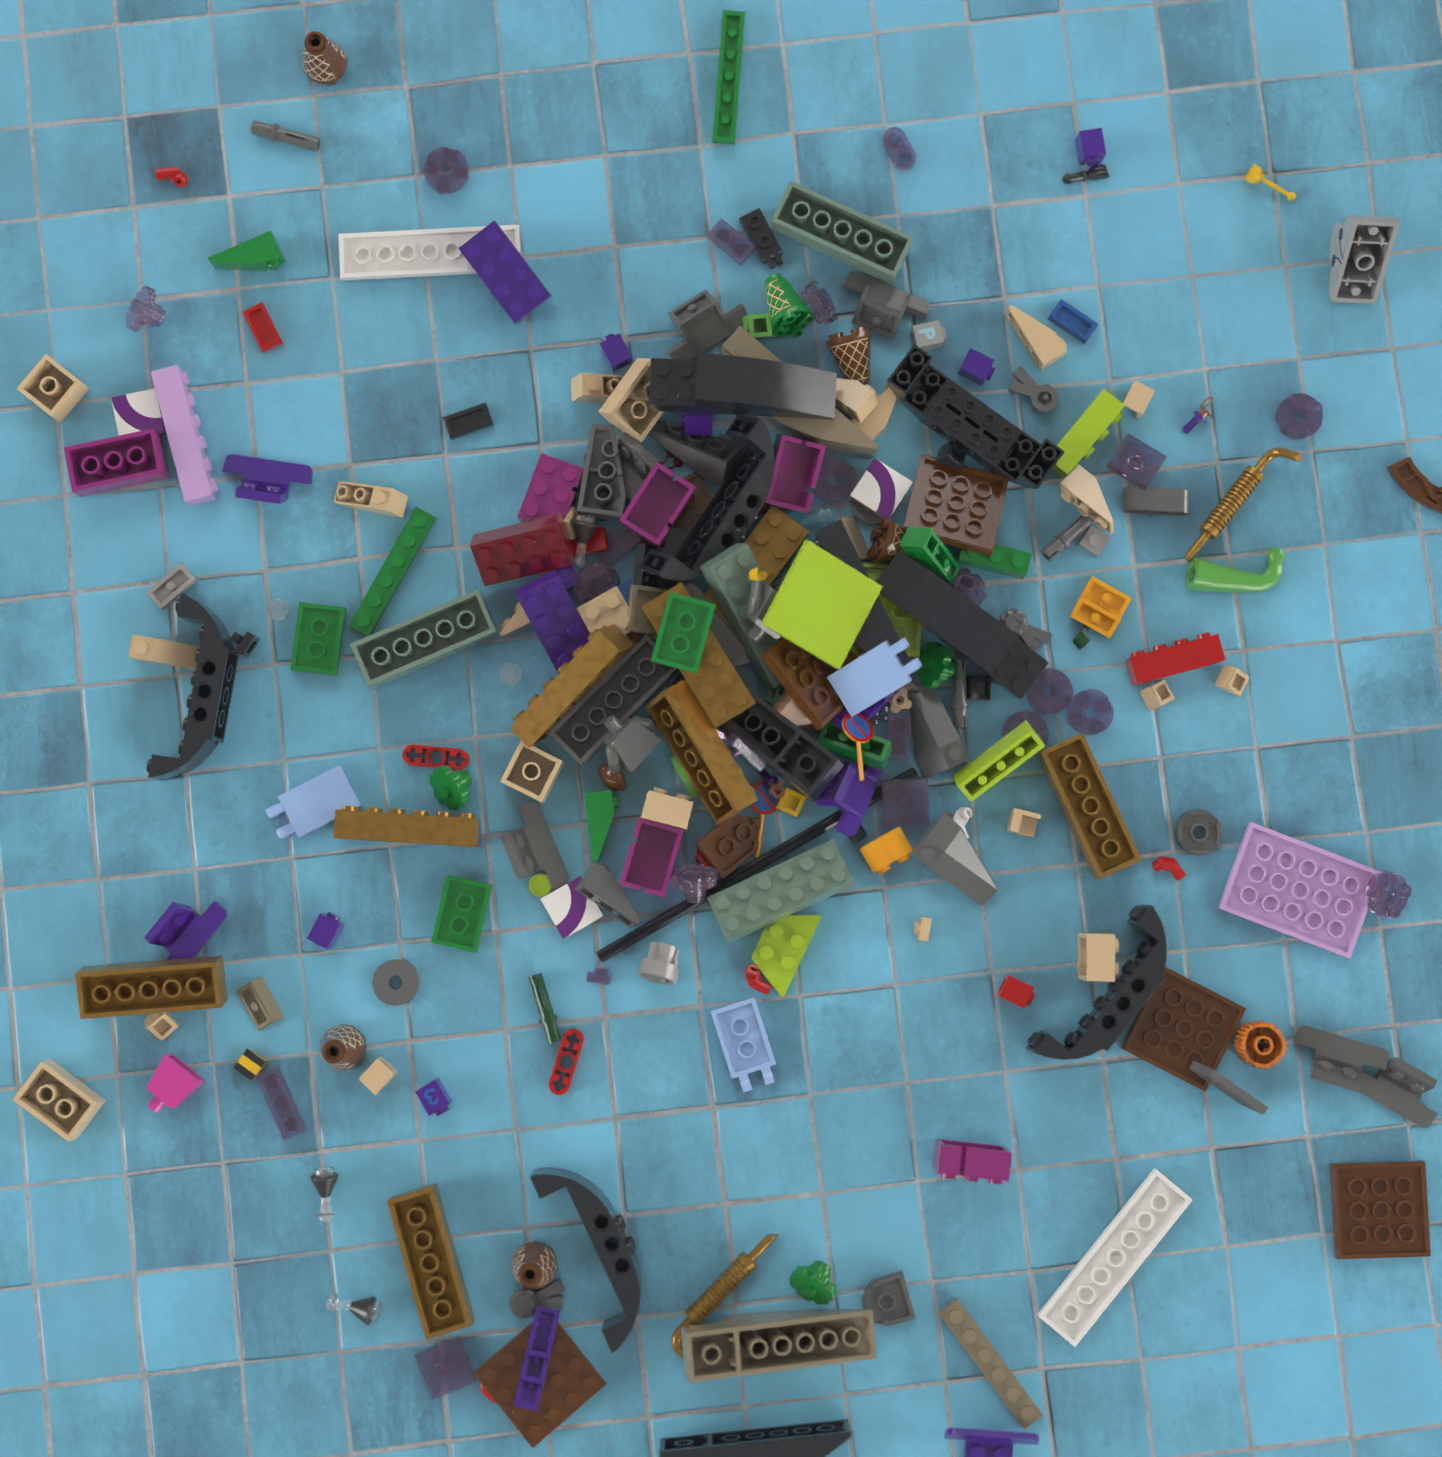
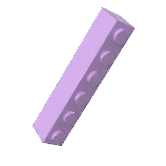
(184, 436)

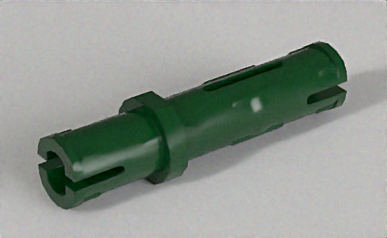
(546, 1013)

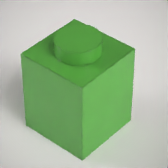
(758, 325)

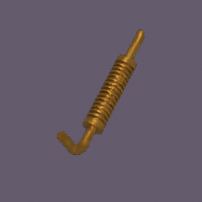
(1236, 498)
(720, 1290)

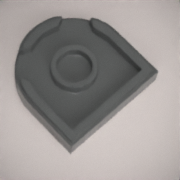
(889, 1299)

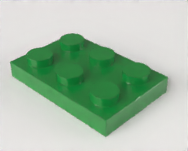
(683, 632)
(318, 639)
(461, 913)

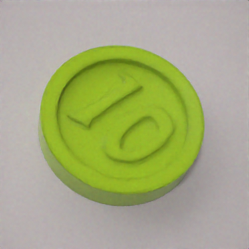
(540, 885)

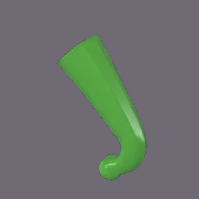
(1213, 577)

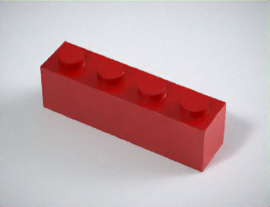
(1176, 659)

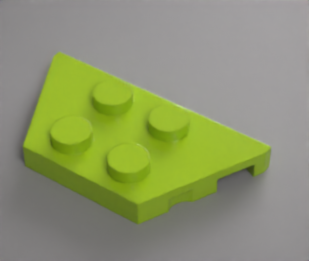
(783, 947)

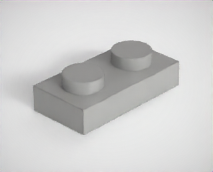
(171, 586)

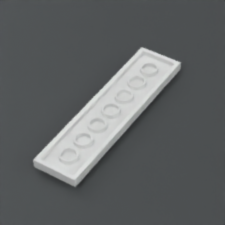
(410, 252)
(1114, 1257)

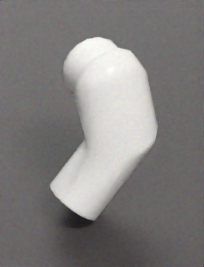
(962, 816)

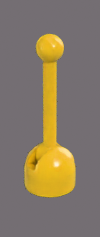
(1256, 175)

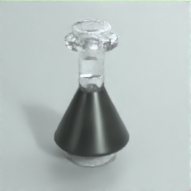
(584, 528)
(324, 1182)
(364, 1309)

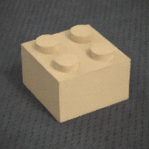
(53, 388)
(605, 610)
(532, 771)
(668, 809)
(1097, 957)

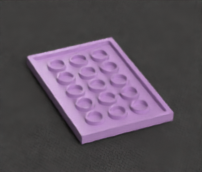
(1298, 890)

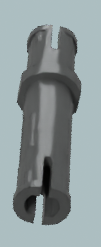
(276, 133)
(1063, 539)
(959, 687)

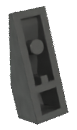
(604, 890)

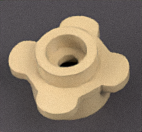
(905, 702)

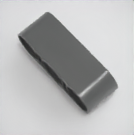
(1156, 501)

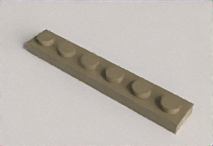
(990, 1363)

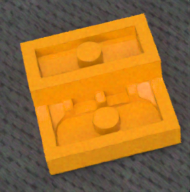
(1100, 606)

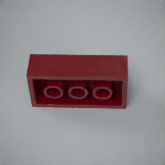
(522, 549)

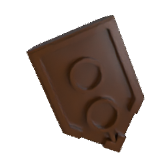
(730, 843)

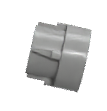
(660, 964)

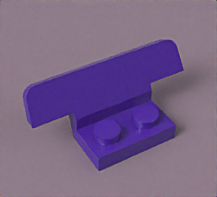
(265, 478)
(850, 795)
(184, 930)
(990, 1442)

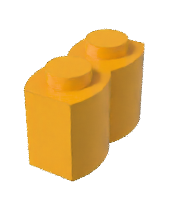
(885, 850)

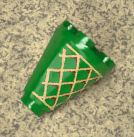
(787, 308)

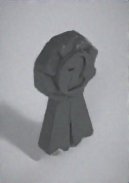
(1043, 397)
(1017, 622)
(524, 1301)

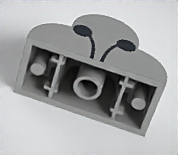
(1360, 257)

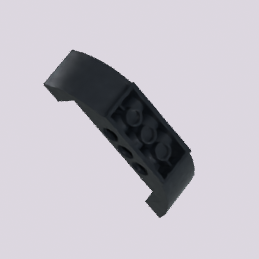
(971, 423)
(202, 735)
(1147, 971)

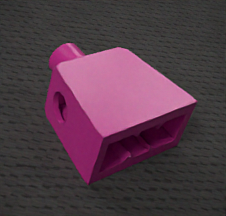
(172, 1083)

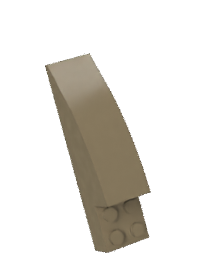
(837, 434)
(777, 1342)

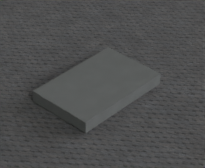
(1228, 1087)

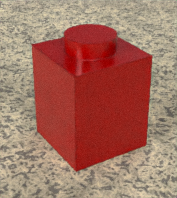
(1016, 991)

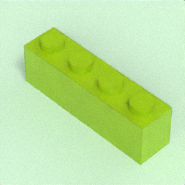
(1087, 430)
(998, 761)

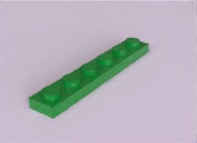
(728, 77)
(392, 571)

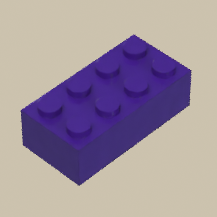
(505, 272)
(553, 617)

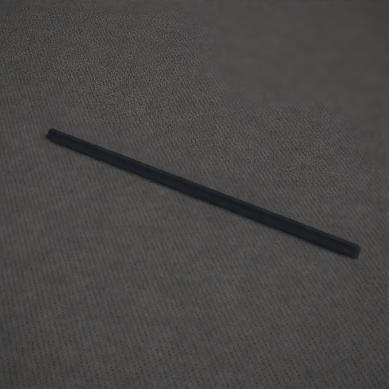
(735, 877)

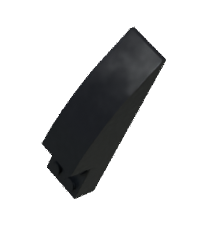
(741, 387)
(877, 625)
(961, 625)
(783, 747)
(794, 1440)

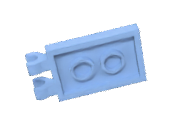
(872, 676)
(314, 802)
(744, 1041)

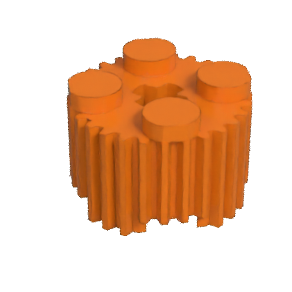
(1247, 1041)

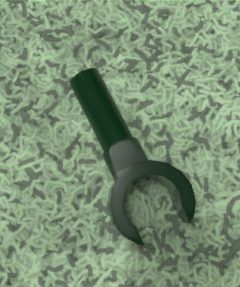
(1081, 640)

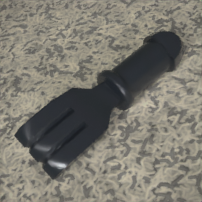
(1094, 173)

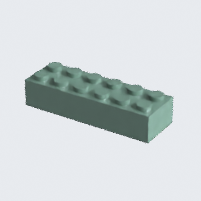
(841, 232)
(731, 586)
(424, 639)
(781, 891)

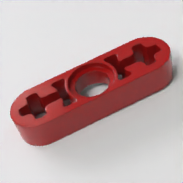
(420, 750)
(555, 1076)

